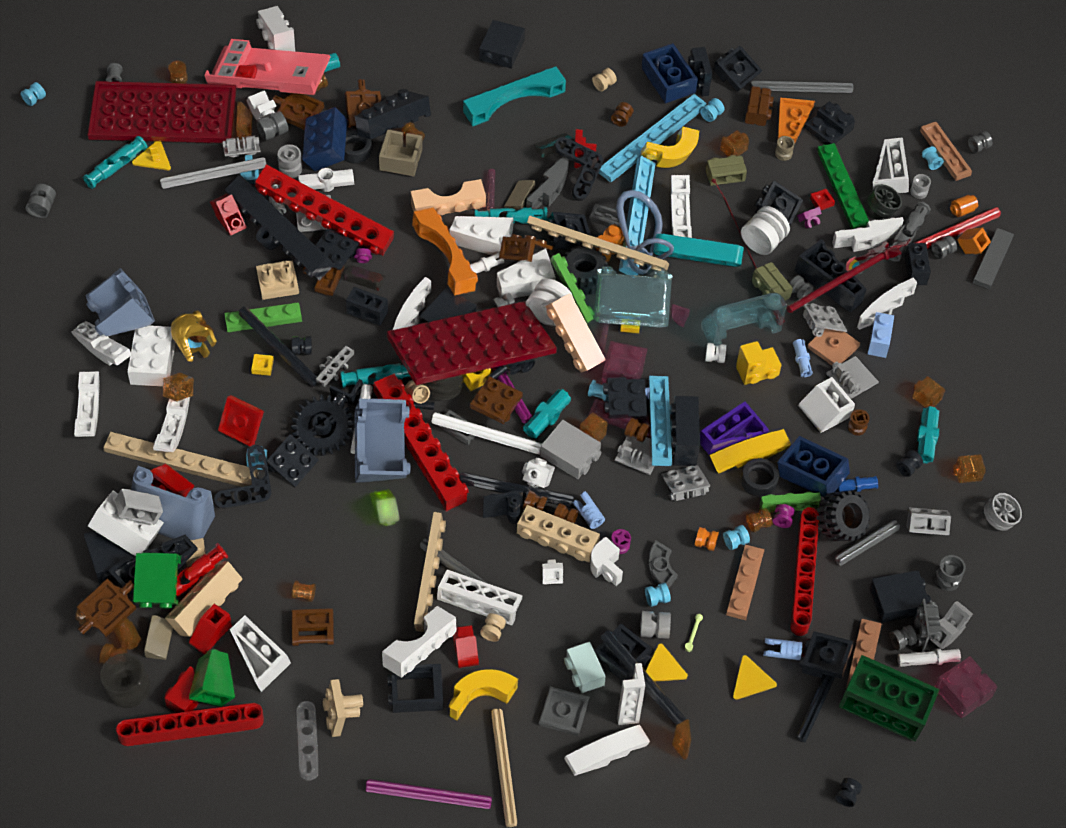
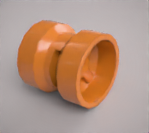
(701, 539)

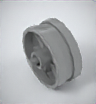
(999, 515)

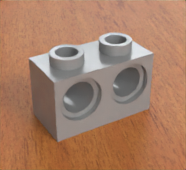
(928, 521)

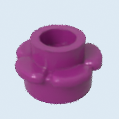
(363, 255)

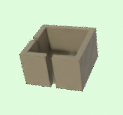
(397, 158)

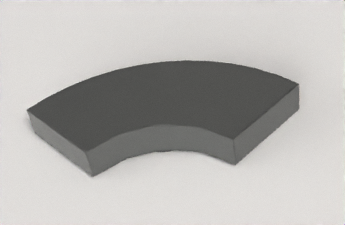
(659, 564)

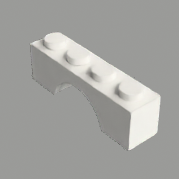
(404, 656)

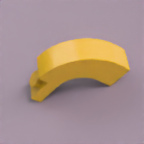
(672, 155)
(482, 683)

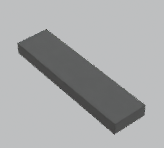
(993, 258)

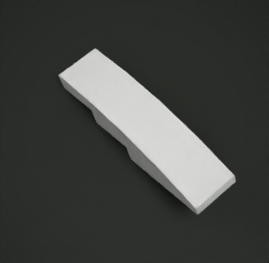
(887, 302)
(413, 305)
(606, 749)

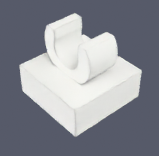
(552, 572)

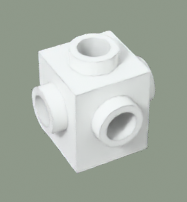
(538, 473)

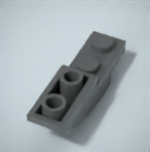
(551, 186)

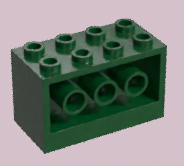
(889, 698)

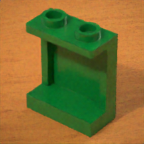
(156, 579)

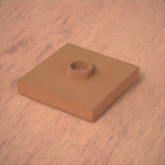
(833, 346)

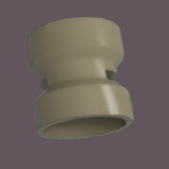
(784, 148)

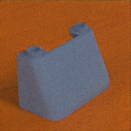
(119, 305)
(380, 440)
(180, 514)

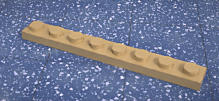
(604, 246)
(179, 460)

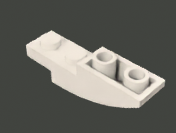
(869, 237)
(101, 346)

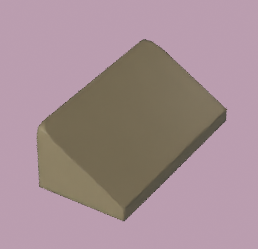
(520, 193)
(158, 638)

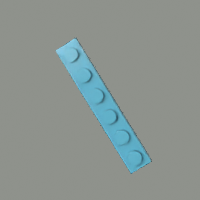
(660, 421)

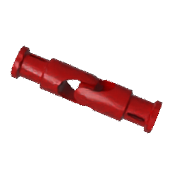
(200, 567)

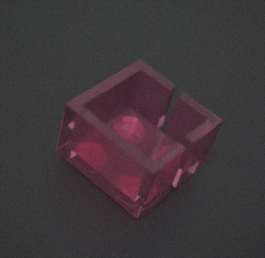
(624, 360)
(964, 685)

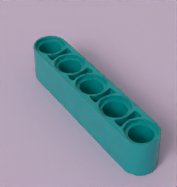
(701, 250)

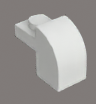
(260, 105)
(603, 559)

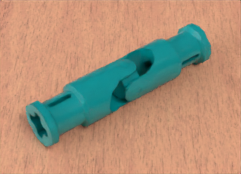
(115, 162)
(520, 215)
(352, 378)

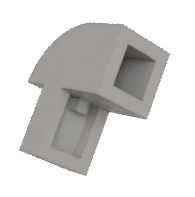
(953, 624)

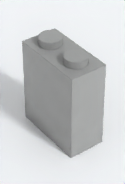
(570, 449)

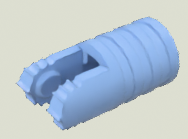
(590, 511)
(788, 649)

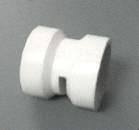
(719, 355)

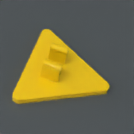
(153, 157)
(664, 666)
(751, 680)

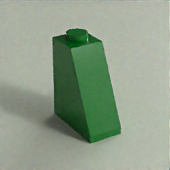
(213, 679)

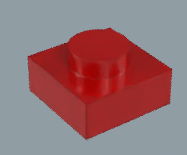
(247, 71)
(822, 199)

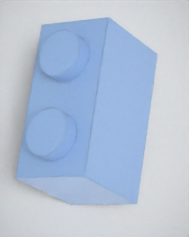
(880, 334)

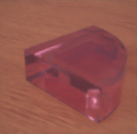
(680, 314)

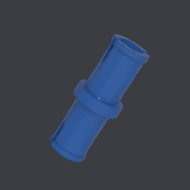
(859, 484)

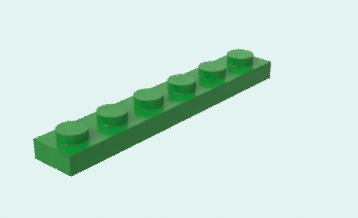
(843, 186)

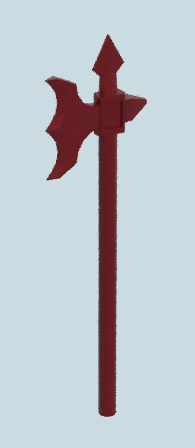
(877, 254)

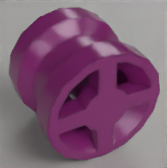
(783, 516)
(621, 536)

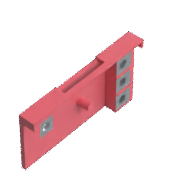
(274, 68)

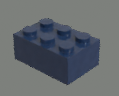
(669, 73)
(324, 139)
(813, 467)

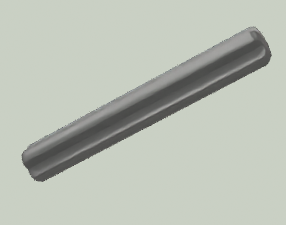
(867, 542)

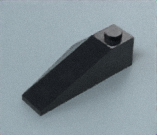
(125, 568)

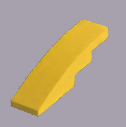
(753, 448)

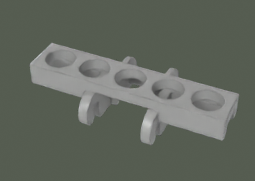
(326, 368)

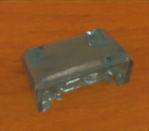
(632, 298)
(748, 311)

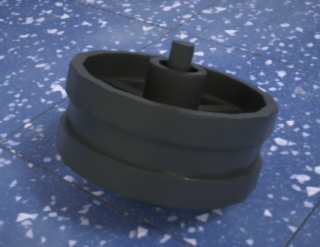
(884, 201)

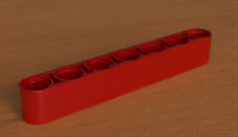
(802, 578)
(180, 720)

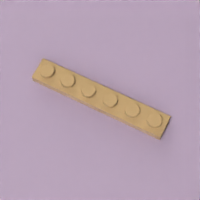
(431, 563)

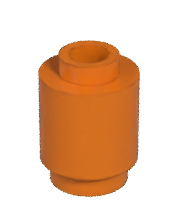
(964, 205)

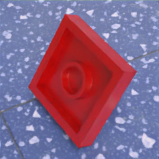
(240, 420)

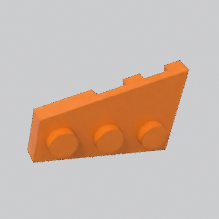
(793, 116)

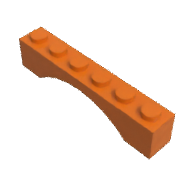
(430, 227)

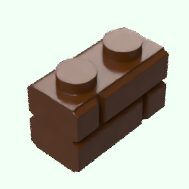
(758, 106)

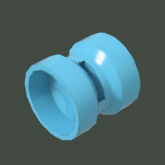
(32, 94)
(710, 111)
(736, 537)
(657, 594)

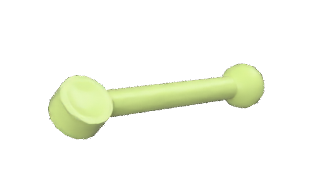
(688, 646)

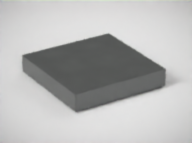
(564, 711)

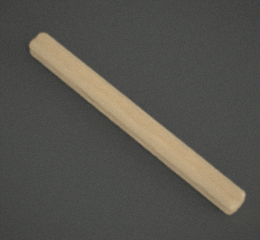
(504, 768)

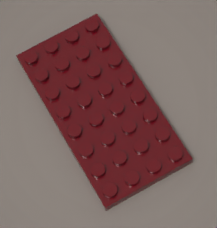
(162, 112)
(470, 342)

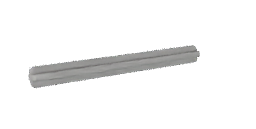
(214, 172)

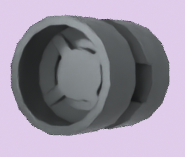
(273, 125)
(40, 200)
(950, 573)

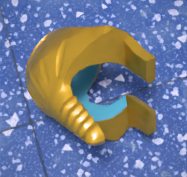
(187, 326)

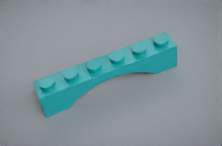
(545, 84)

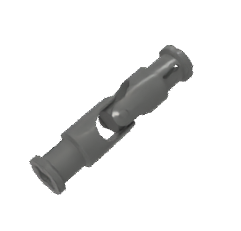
(912, 224)

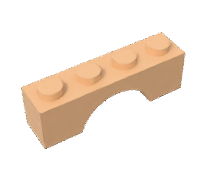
(469, 197)

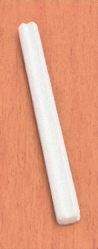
(486, 433)

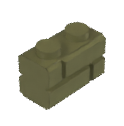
(726, 170)
(770, 280)

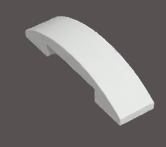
(680, 206)
(87, 404)
(172, 426)

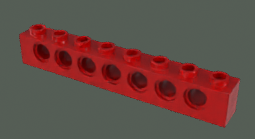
(271, 176)
(448, 496)

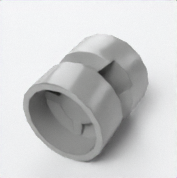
(290, 160)
(655, 624)

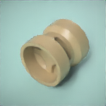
(604, 79)
(419, 393)
(493, 626)

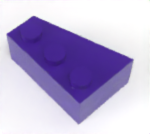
(731, 429)

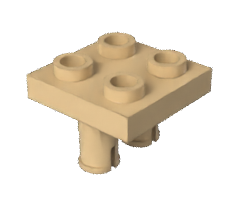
(277, 279)
(340, 707)

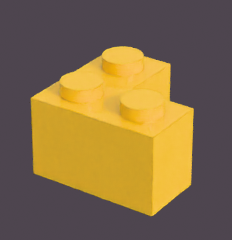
(757, 364)

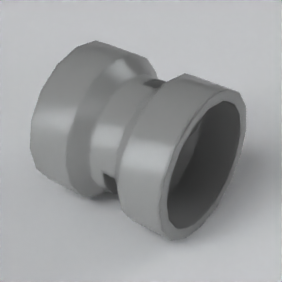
(920, 186)

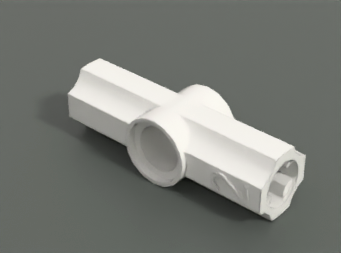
(328, 179)

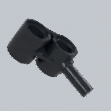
(513, 368)

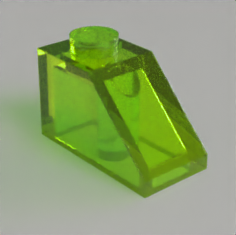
(385, 507)

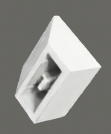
(827, 405)

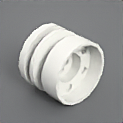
(765, 230)

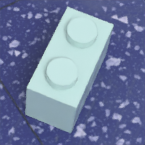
(585, 667)

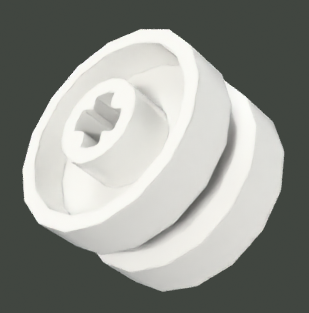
(545, 293)

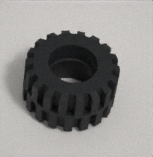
(585, 259)
(855, 516)

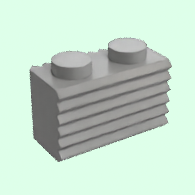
(138, 506)

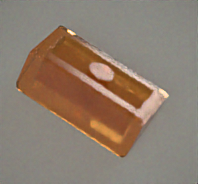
(244, 121)
(682, 738)

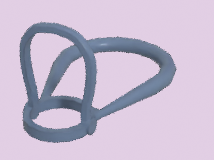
(658, 228)

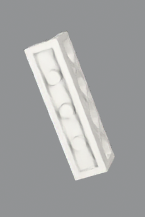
(476, 600)
(631, 698)

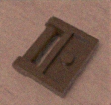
(312, 621)

